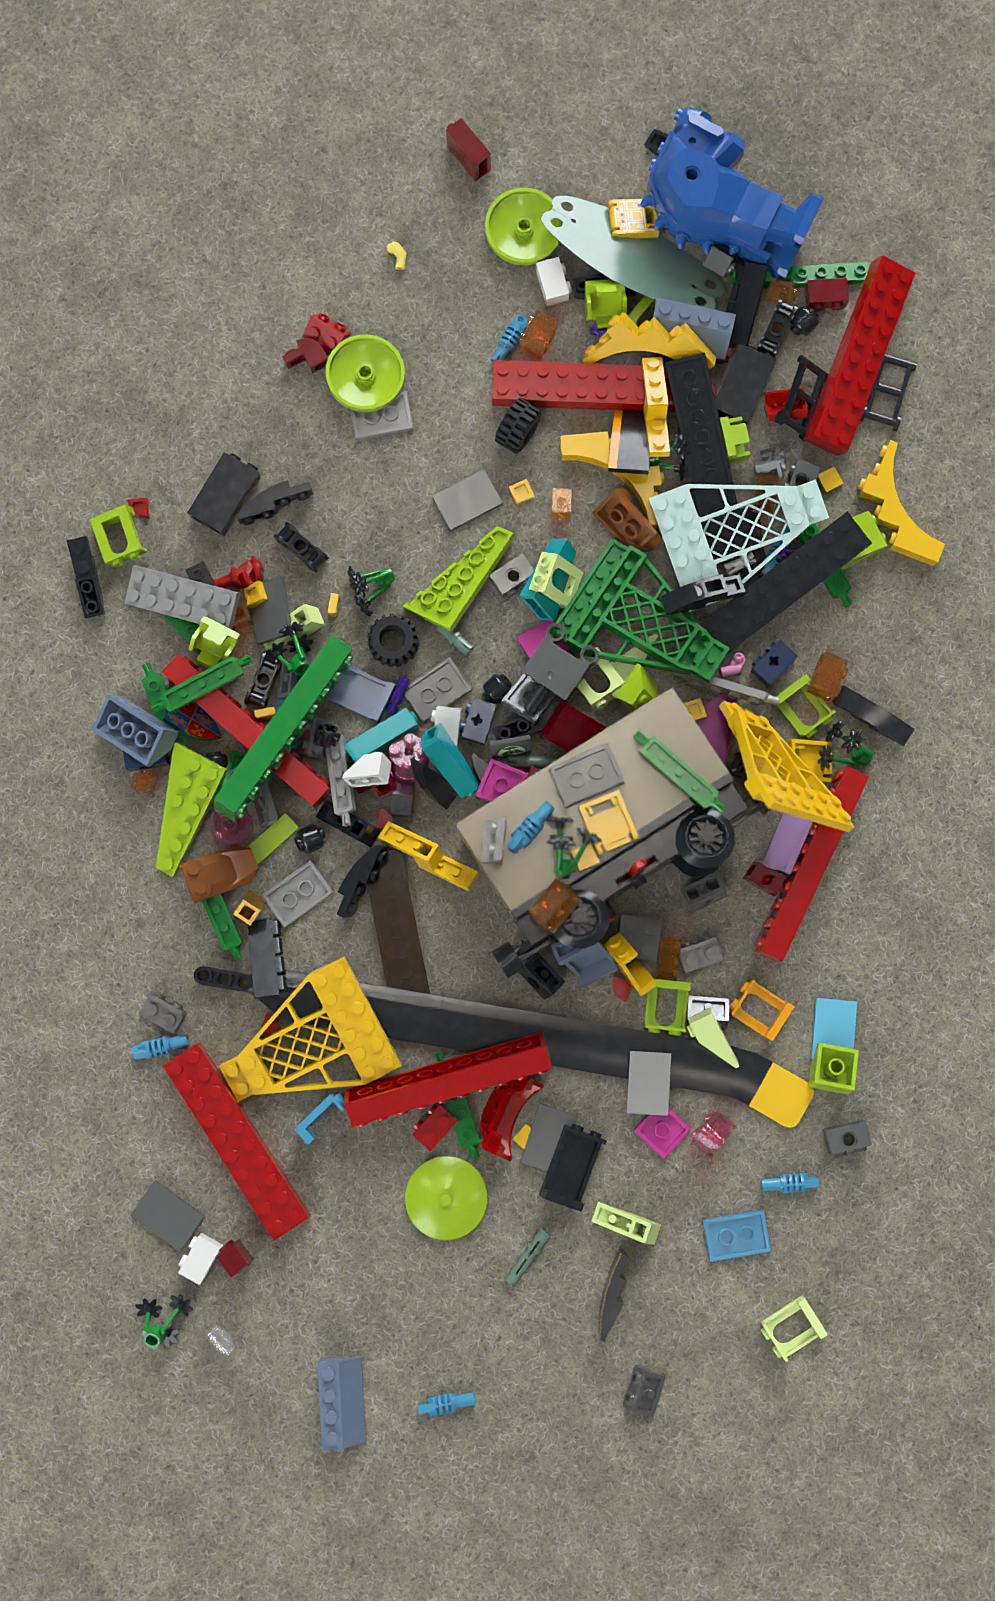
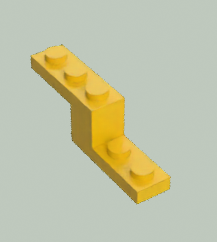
(655, 407)
(428, 856)

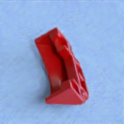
(501, 1113)

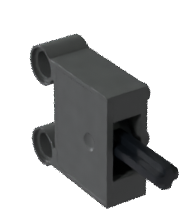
(556, 669)

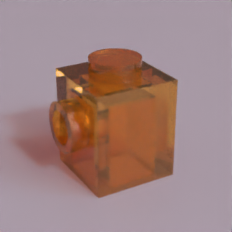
(561, 503)

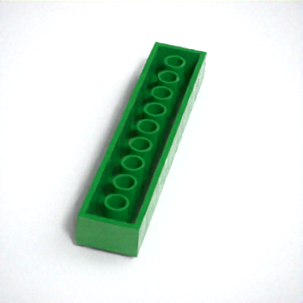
(283, 729)

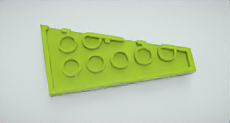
(459, 584)
(189, 795)

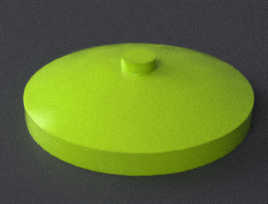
(516, 226)
(365, 373)
(446, 1197)

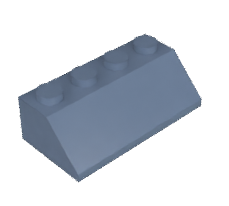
(709, 325)
(134, 730)
(341, 1402)

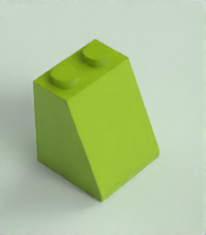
(868, 524)

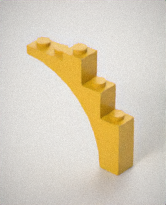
(651, 336)
(595, 449)
(908, 538)

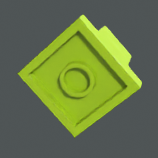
(604, 301)
(735, 436)
(214, 641)

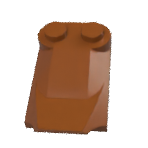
(626, 521)
(219, 872)

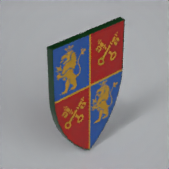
(193, 722)

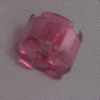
(401, 753)
(227, 836)
(713, 1133)

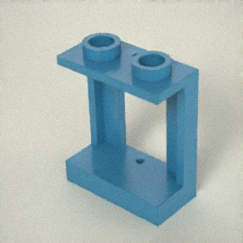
(304, 1129)

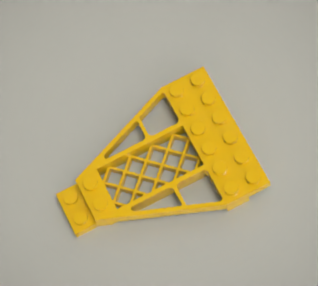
(779, 774)
(355, 1026)

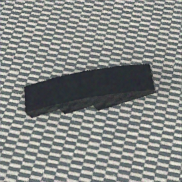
(873, 715)

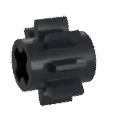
(327, 735)

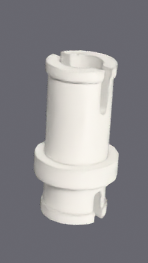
(739, 563)

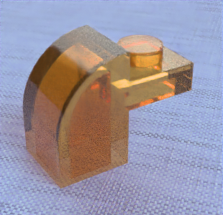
(765, 479)
(243, 614)
(667, 958)

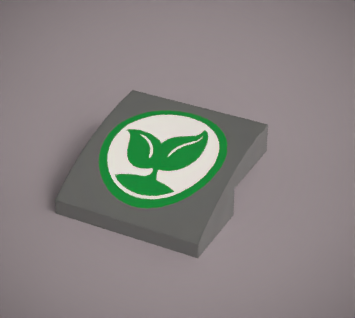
(510, 746)

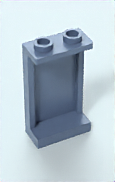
(362, 694)
(588, 963)

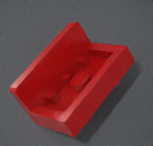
(325, 331)
(776, 400)
(434, 1127)

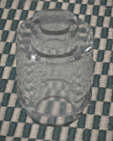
(221, 1340)

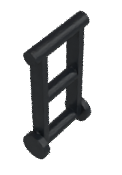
(783, 415)
(896, 419)

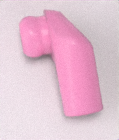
(735, 667)

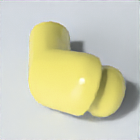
(396, 249)

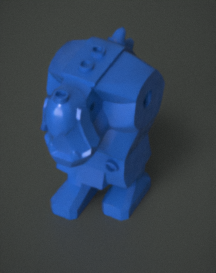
(714, 205)

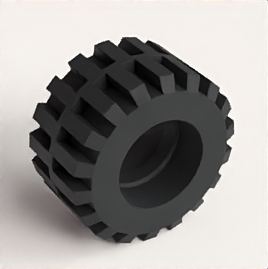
(518, 425)
(388, 624)

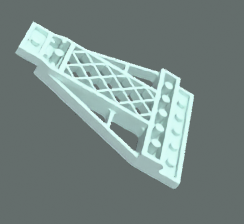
(687, 539)

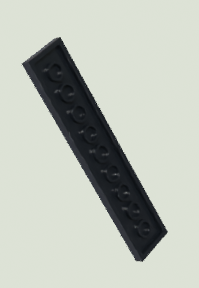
(706, 446)
(787, 582)

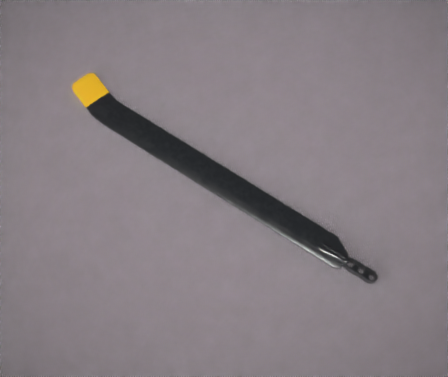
(569, 1041)

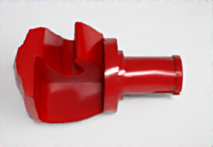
(242, 576)

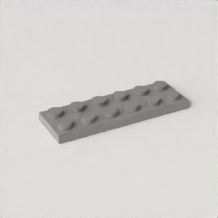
(181, 597)

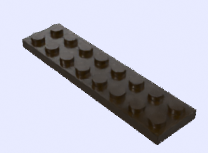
(397, 927)

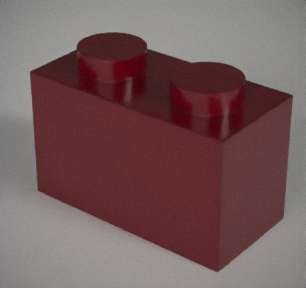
(827, 294)
(234, 1257)

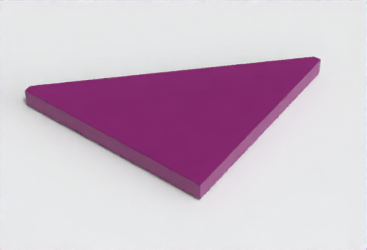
(716, 726)

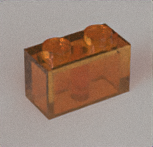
(538, 335)
(827, 676)
(554, 905)

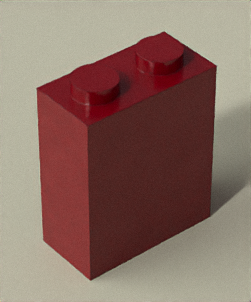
(468, 149)
(570, 727)

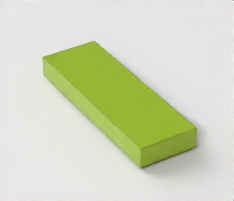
(273, 838)

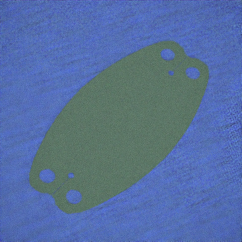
(643, 264)

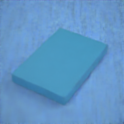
(736, 1235)

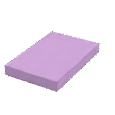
(787, 843)

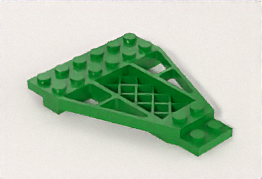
(596, 601)

